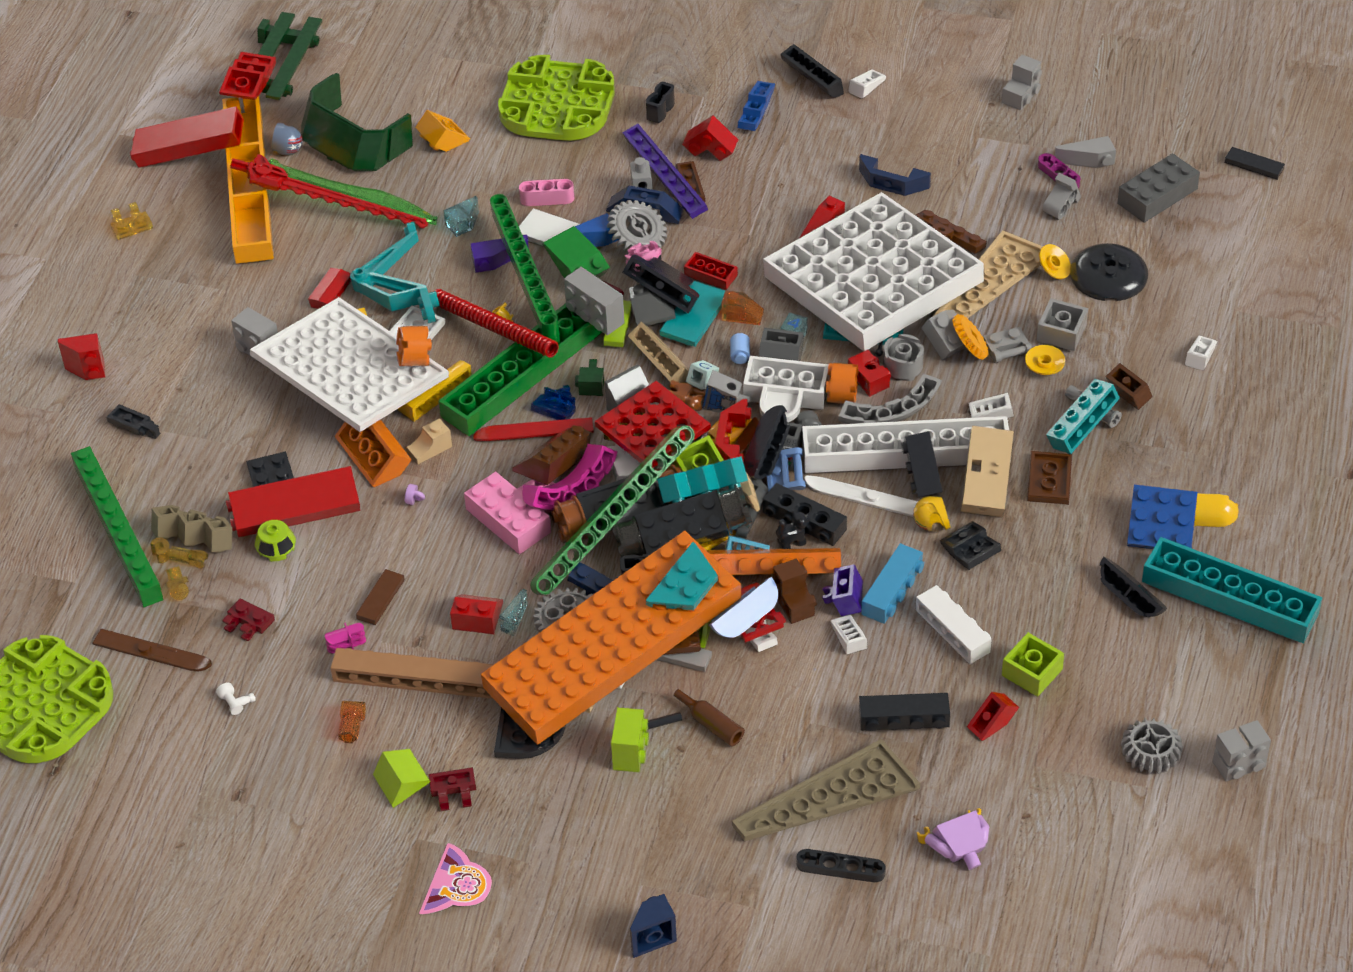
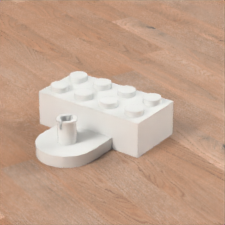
(786, 384)

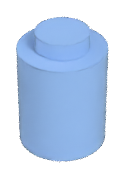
(740, 348)

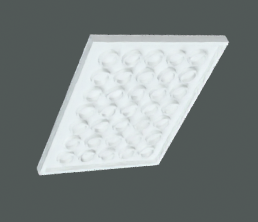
(346, 364)

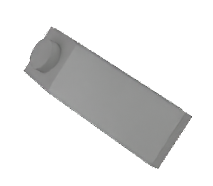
(1088, 153)

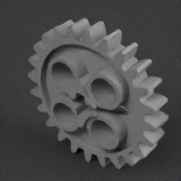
(557, 606)

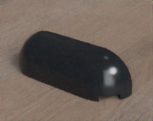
(767, 443)
(1129, 590)

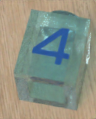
(795, 323)

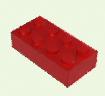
(710, 270)

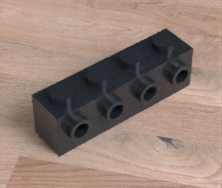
(904, 711)

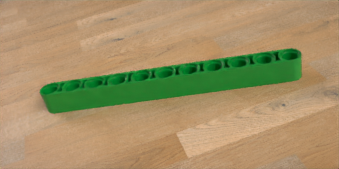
(524, 266)
(604, 514)

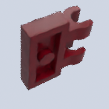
(252, 617)
(453, 782)

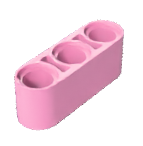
(546, 192)

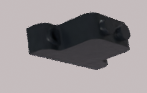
(663, 281)

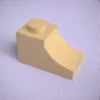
(432, 441)

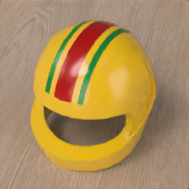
(930, 511)

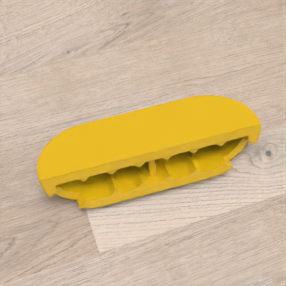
(1215, 510)

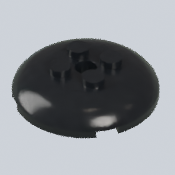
(1109, 272)

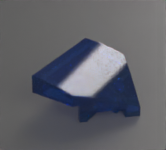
(555, 403)

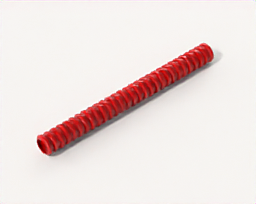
(497, 324)

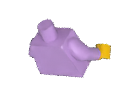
(959, 838)

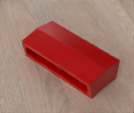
(330, 287)

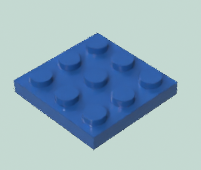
(1161, 513)

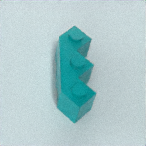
(702, 480)

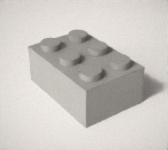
(594, 301)

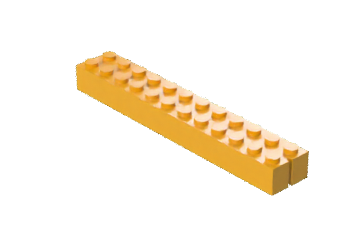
(248, 202)

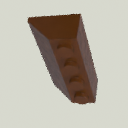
(555, 455)

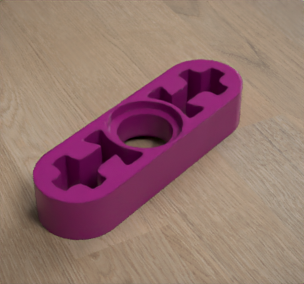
(1050, 164)

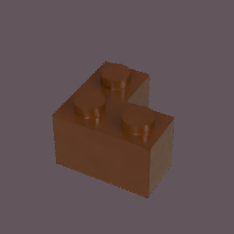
(793, 591)

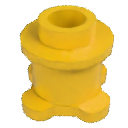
(501, 311)

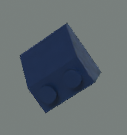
(653, 926)

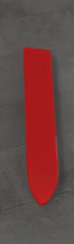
(530, 429)

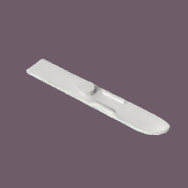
(861, 495)

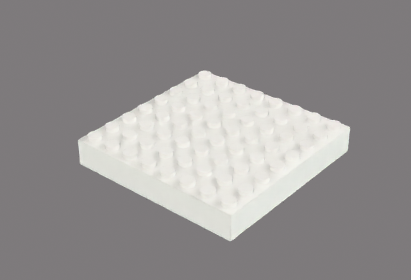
(873, 271)

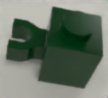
(590, 380)

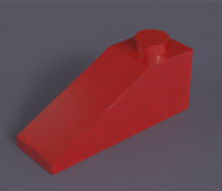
(826, 211)

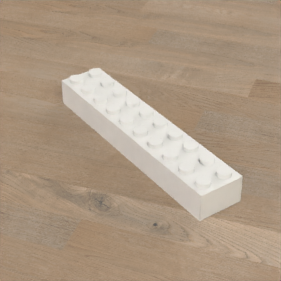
(879, 444)

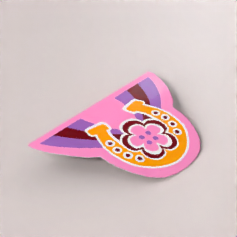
(456, 882)

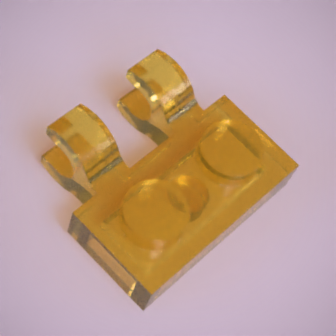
(131, 225)

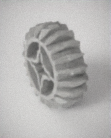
(1151, 745)

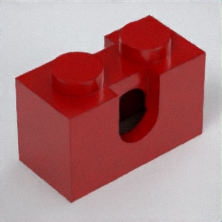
(871, 375)

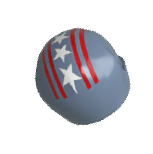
(286, 139)

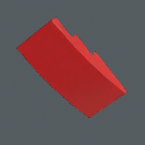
(248, 76)

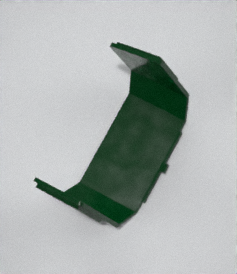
(345, 140)

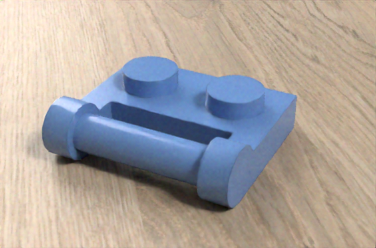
(781, 471)

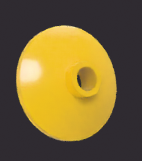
(1054, 261)
(1045, 360)

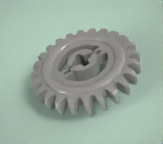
(638, 216)

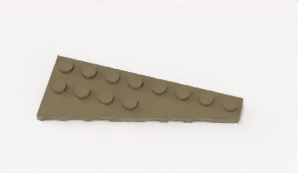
(847, 785)

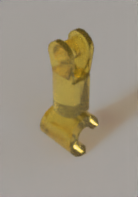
(161, 548)

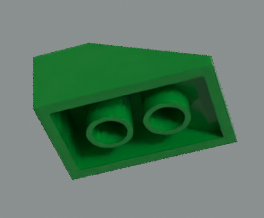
(573, 250)

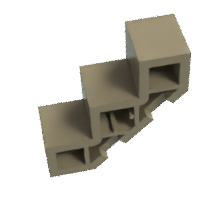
(191, 527)

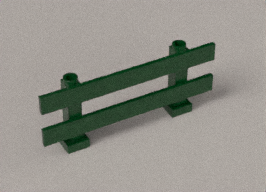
(271, 38)

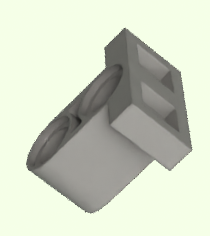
(1061, 196)

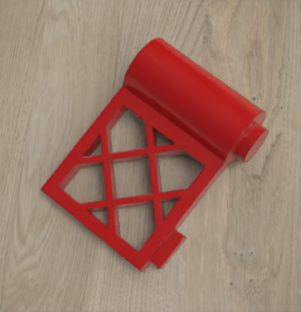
(763, 629)

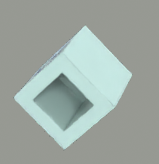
(700, 373)

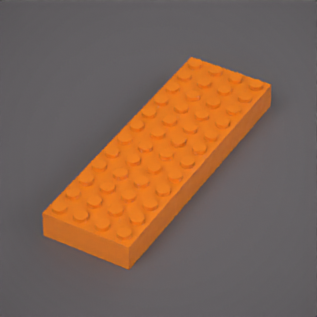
(601, 644)

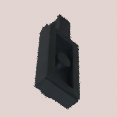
(133, 421)

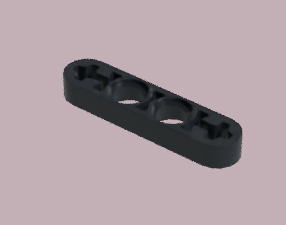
(840, 869)

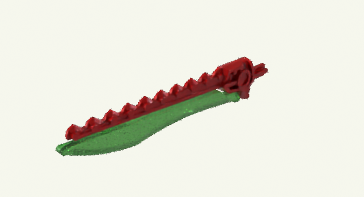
(277, 177)

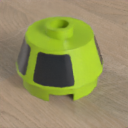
(274, 540)

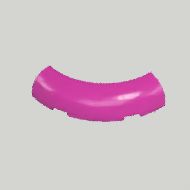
(587, 475)

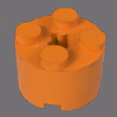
(413, 346)
(842, 383)

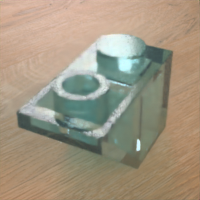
(462, 216)

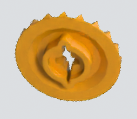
(970, 336)

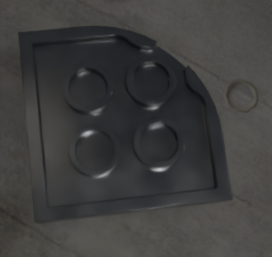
(515, 742)

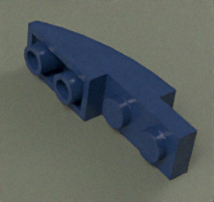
(588, 578)

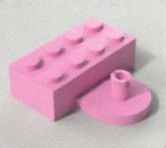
(505, 512)

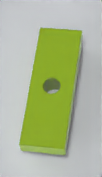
(617, 337)

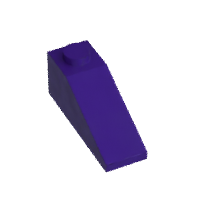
(490, 254)

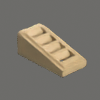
(750, 494)

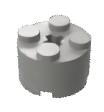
(903, 357)

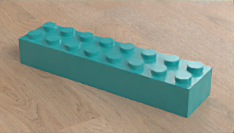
(1232, 590)

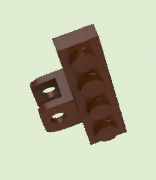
(955, 233)

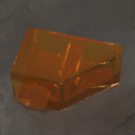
(741, 308)

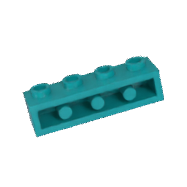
(1082, 416)

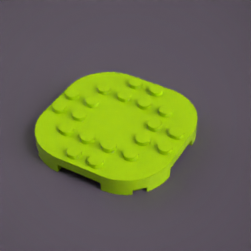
(556, 98)
(48, 698)

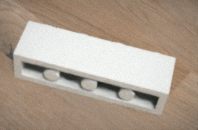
(953, 624)

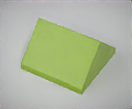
(399, 775)

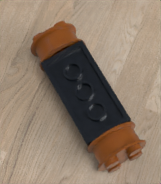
(575, 512)

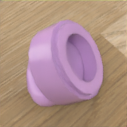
(412, 494)

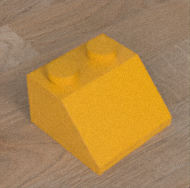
(440, 131)

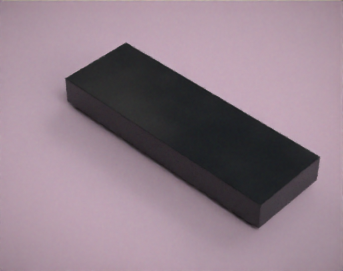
(1254, 163)

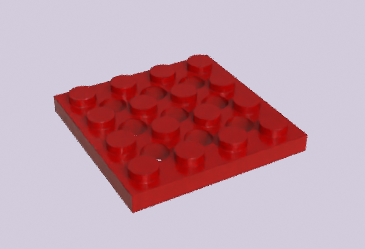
(651, 435)

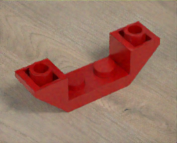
(731, 417)

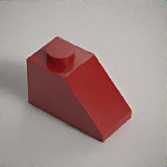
(992, 715)

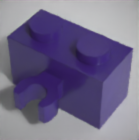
(846, 590)

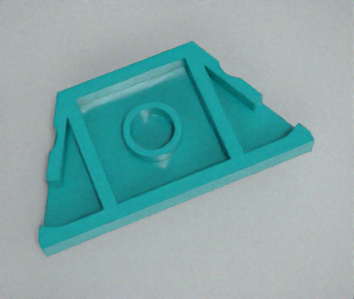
(685, 582)

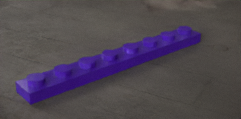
(665, 171)

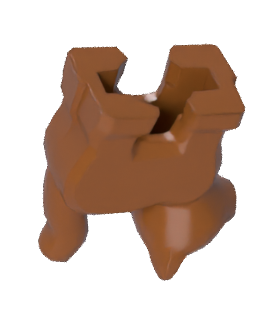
(685, 393)

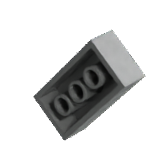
(1158, 187)

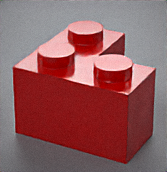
(710, 136)

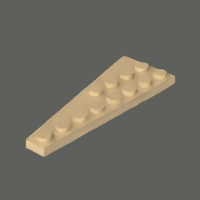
(1004, 265)

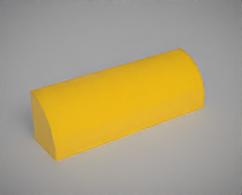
(429, 399)

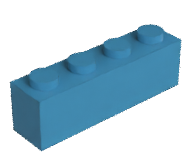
(892, 583)

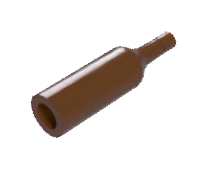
(712, 719)

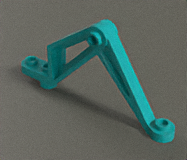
(407, 292)

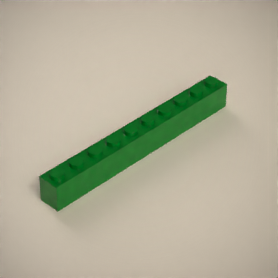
(117, 527)

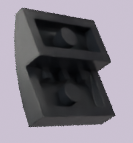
(970, 545)

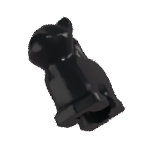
(792, 532)

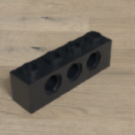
(824, 522)

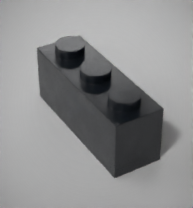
(921, 465)

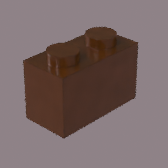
(1129, 386)

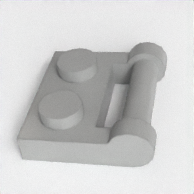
(1007, 344)

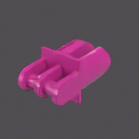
(346, 637)

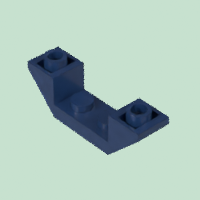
(916, 182)
(660, 200)

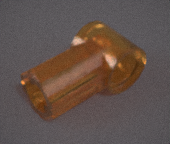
(351, 716)

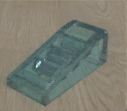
(513, 614)

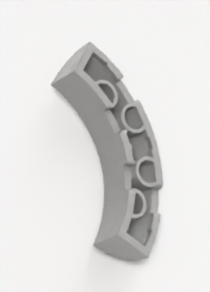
(893, 410)

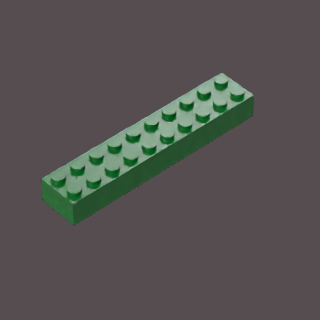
(512, 375)

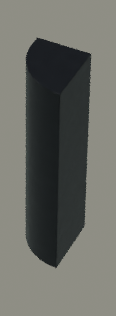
(813, 70)

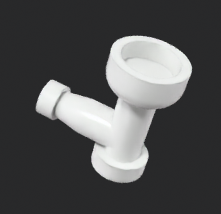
(226, 693)

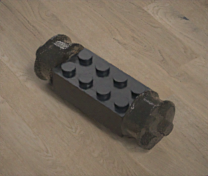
(698, 516)

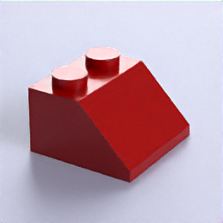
(83, 356)
(475, 613)

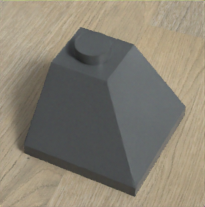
(649, 306)

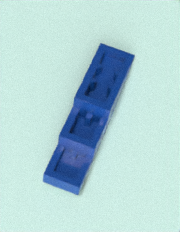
(756, 105)

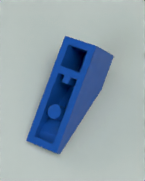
(597, 231)

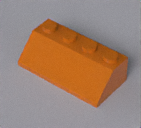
(374, 452)

